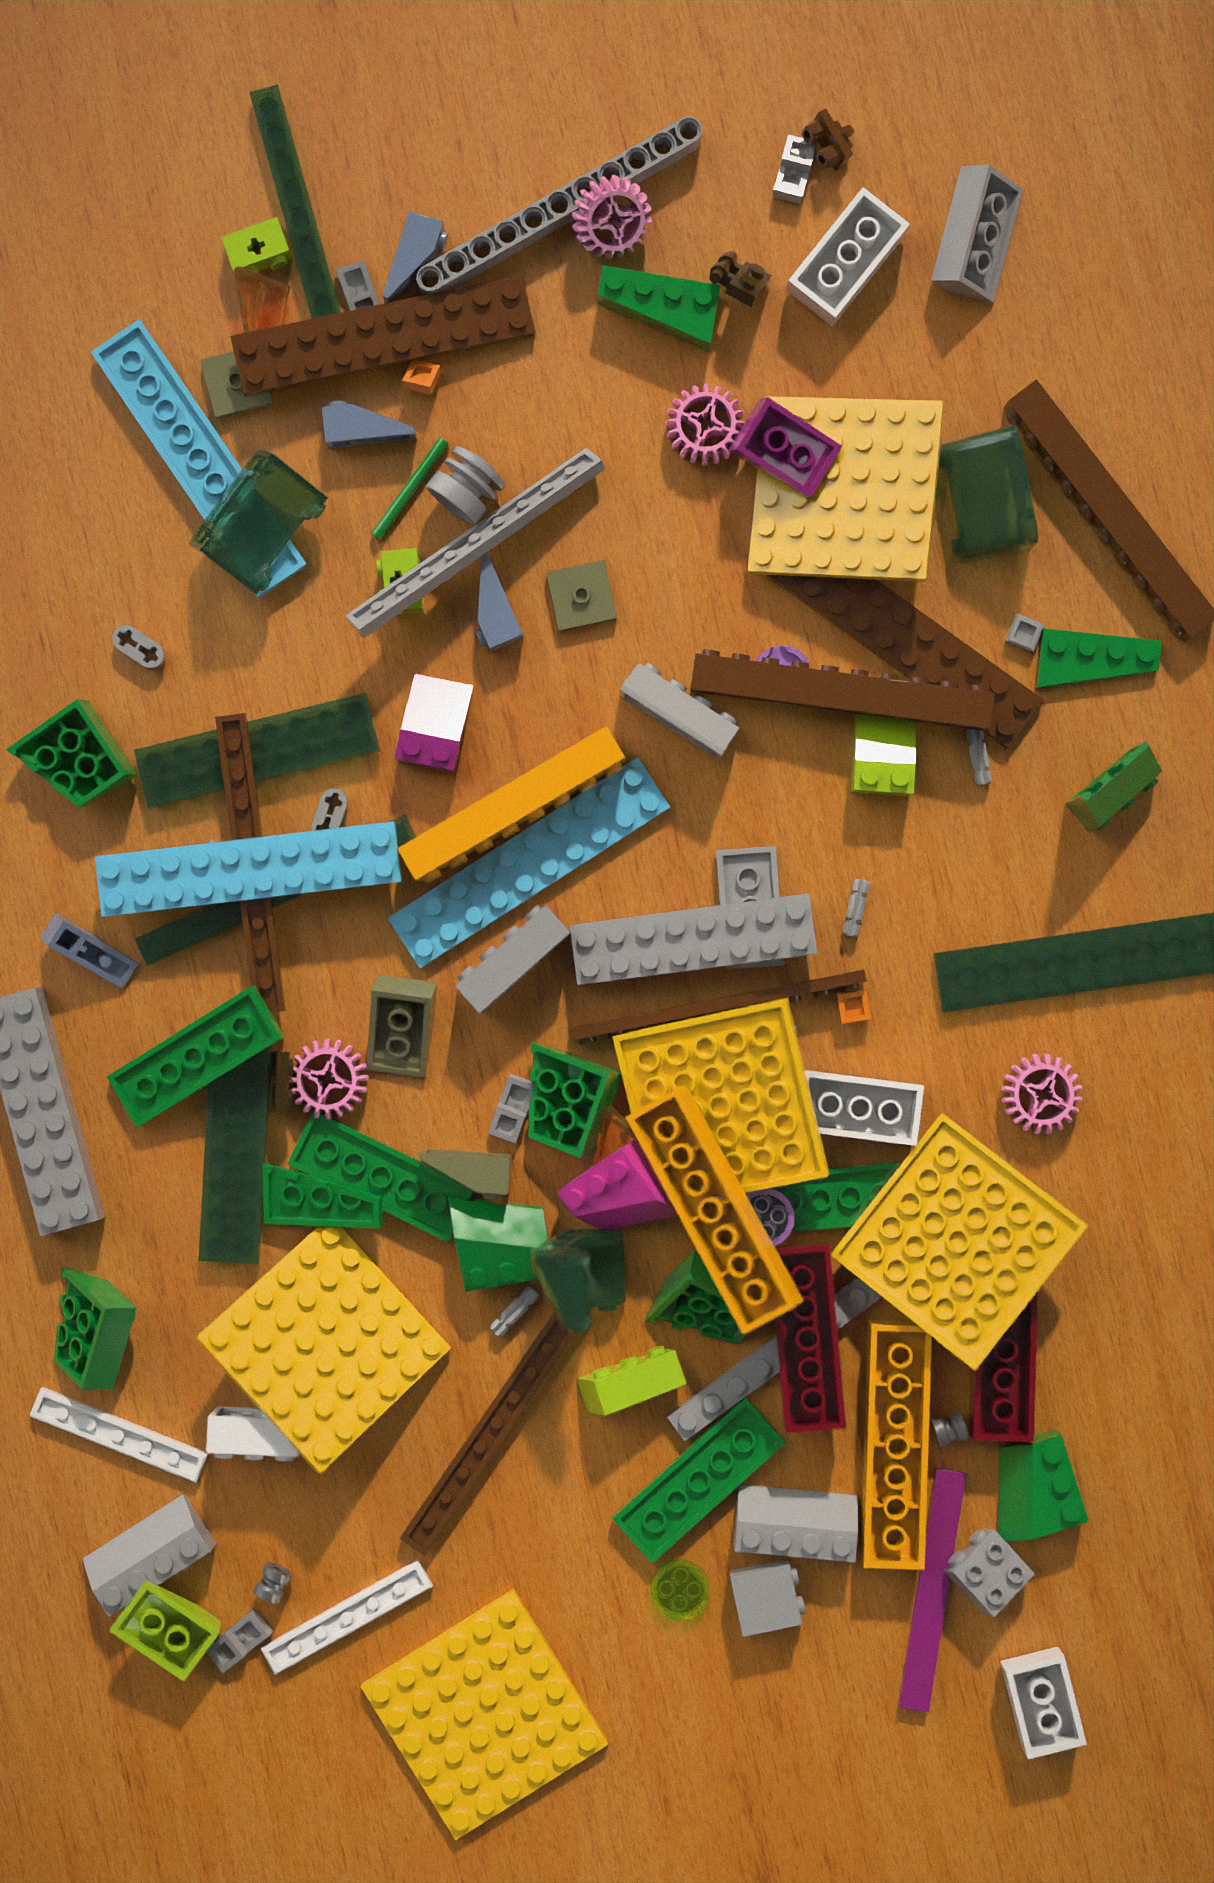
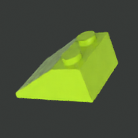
(883, 756)
(167, 1629)

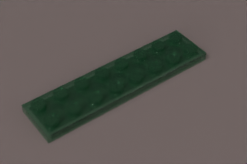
(278, 748)
(234, 1163)

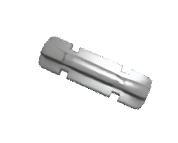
(979, 757)
(856, 907)
(514, 1311)

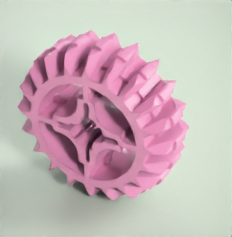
(589, 220)
(693, 419)
(353, 1086)
(1036, 1106)

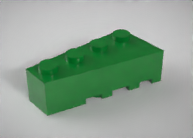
(663, 302)

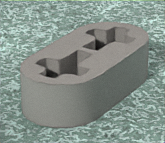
(143, 641)
(324, 808)

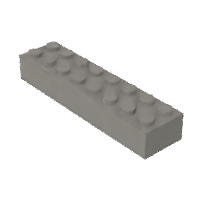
(693, 939)
(44, 1116)

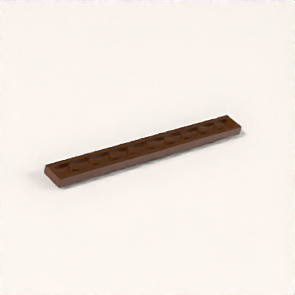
(246, 824)
(819, 987)
(487, 1435)

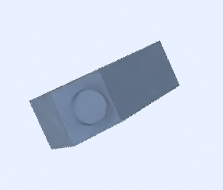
(417, 247)
(354, 426)
(494, 611)
(88, 950)

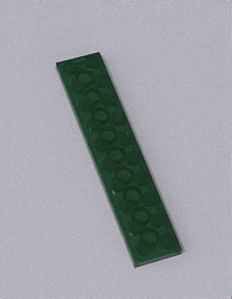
(1075, 962)

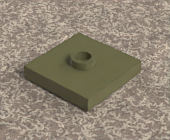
(226, 387)
(581, 595)

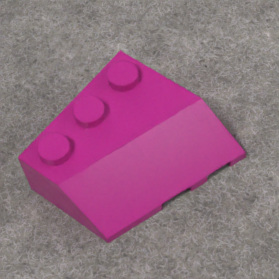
(618, 1191)

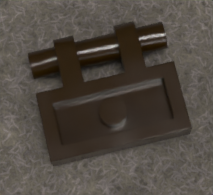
(742, 281)
(280, 1070)

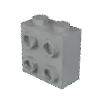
(988, 1571)
(767, 1597)

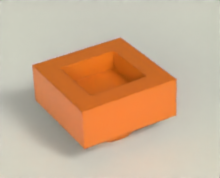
(421, 377)
(853, 1006)

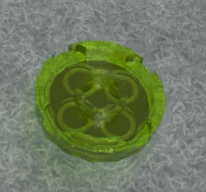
(680, 1589)

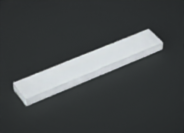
(118, 1434)
(346, 1616)

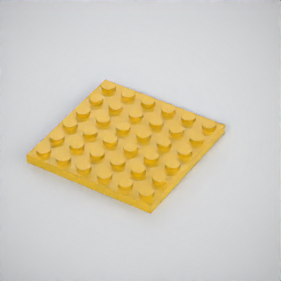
(872, 504)
(746, 1083)
(959, 1241)
(323, 1344)
(484, 1714)

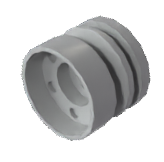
(466, 484)

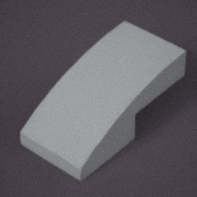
(794, 169)
(357, 286)
(512, 1108)
(239, 1640)

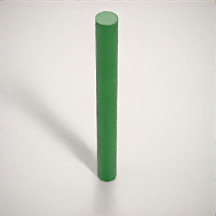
(410, 488)

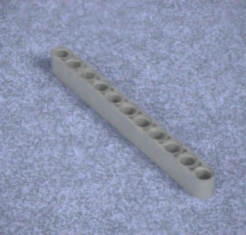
(551, 220)

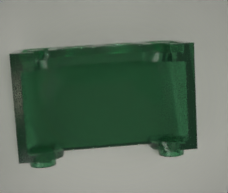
(989, 495)
(257, 519)
(581, 1272)

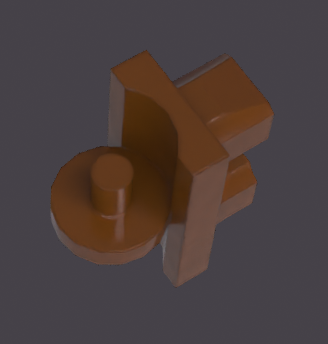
(832, 139)

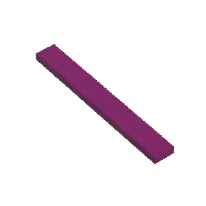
(931, 1590)

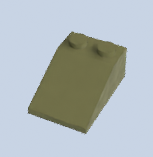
(401, 1025)
(477, 1170)

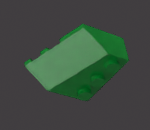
(75, 754)
(1115, 787)
(569, 1100)
(496, 1241)
(694, 1301)
(92, 1330)
(1037, 1489)

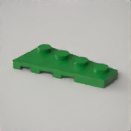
(1082, 656)
(312, 1201)

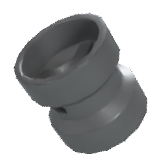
(949, 1429)
(272, 1583)

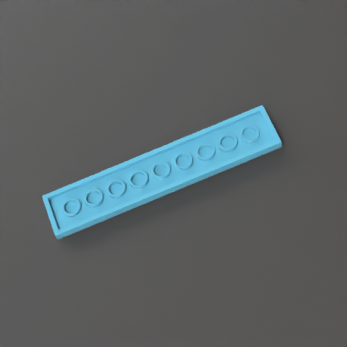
(178, 428)
(528, 863)
(248, 869)

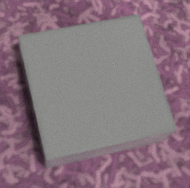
(1024, 633)

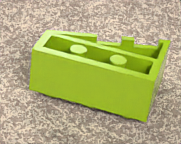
(631, 1381)

